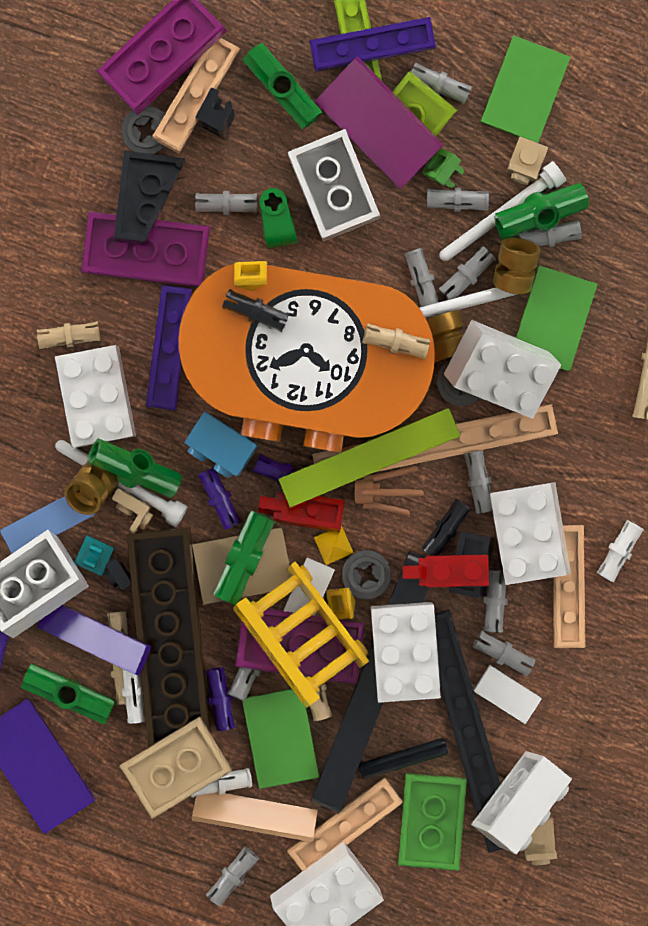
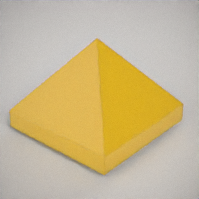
(250, 274)
(333, 545)
(341, 602)

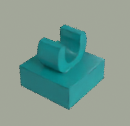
(94, 555)

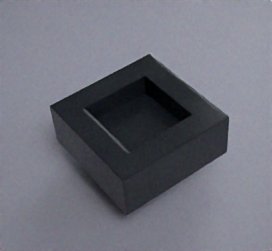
(118, 574)

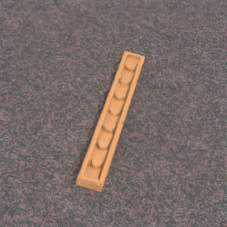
(480, 435)

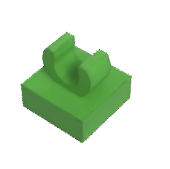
(442, 167)

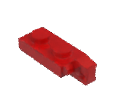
(314, 513)
(450, 571)

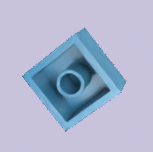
(220, 444)

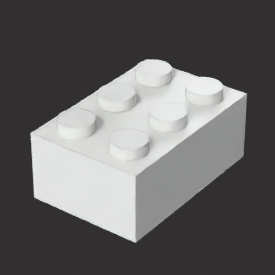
(334, 185)
(502, 369)
(95, 396)
(530, 533)
(36, 583)
(405, 652)
(522, 802)
(328, 892)

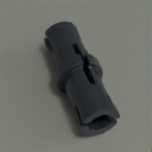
(255, 310)
(446, 528)

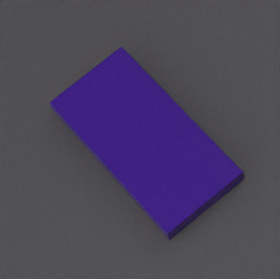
(40, 768)

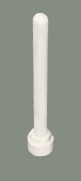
(548, 178)
(464, 302)
(170, 510)

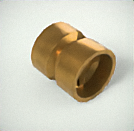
(516, 265)
(446, 333)
(90, 489)

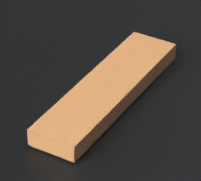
(206, 73)
(570, 594)
(256, 815)
(348, 824)

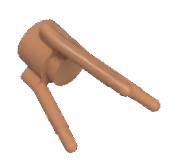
(367, 491)

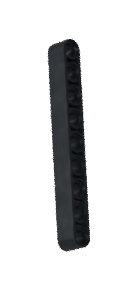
(360, 713)

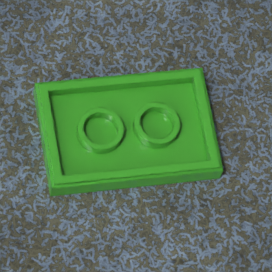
(525, 89)
(556, 313)
(280, 738)
(432, 821)

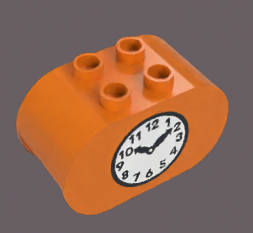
(313, 371)

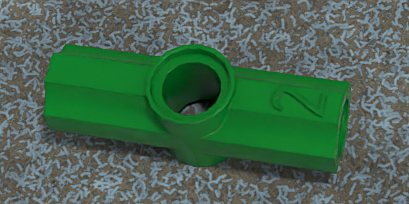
(269, 71)
(541, 211)
(134, 468)
(243, 557)
(49, 686)

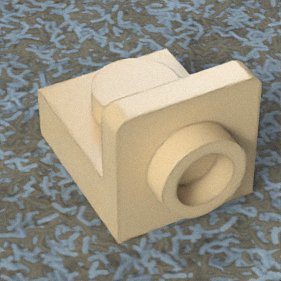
(526, 161)
(128, 504)
(542, 844)

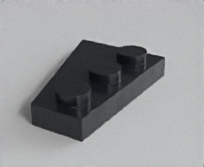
(142, 193)

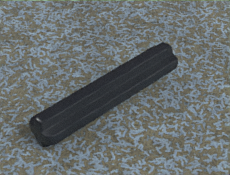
(403, 758)

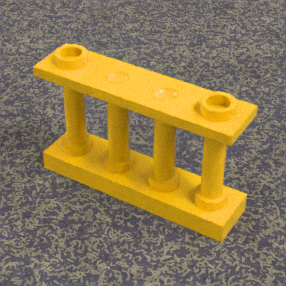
(288, 662)

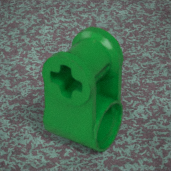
(277, 224)

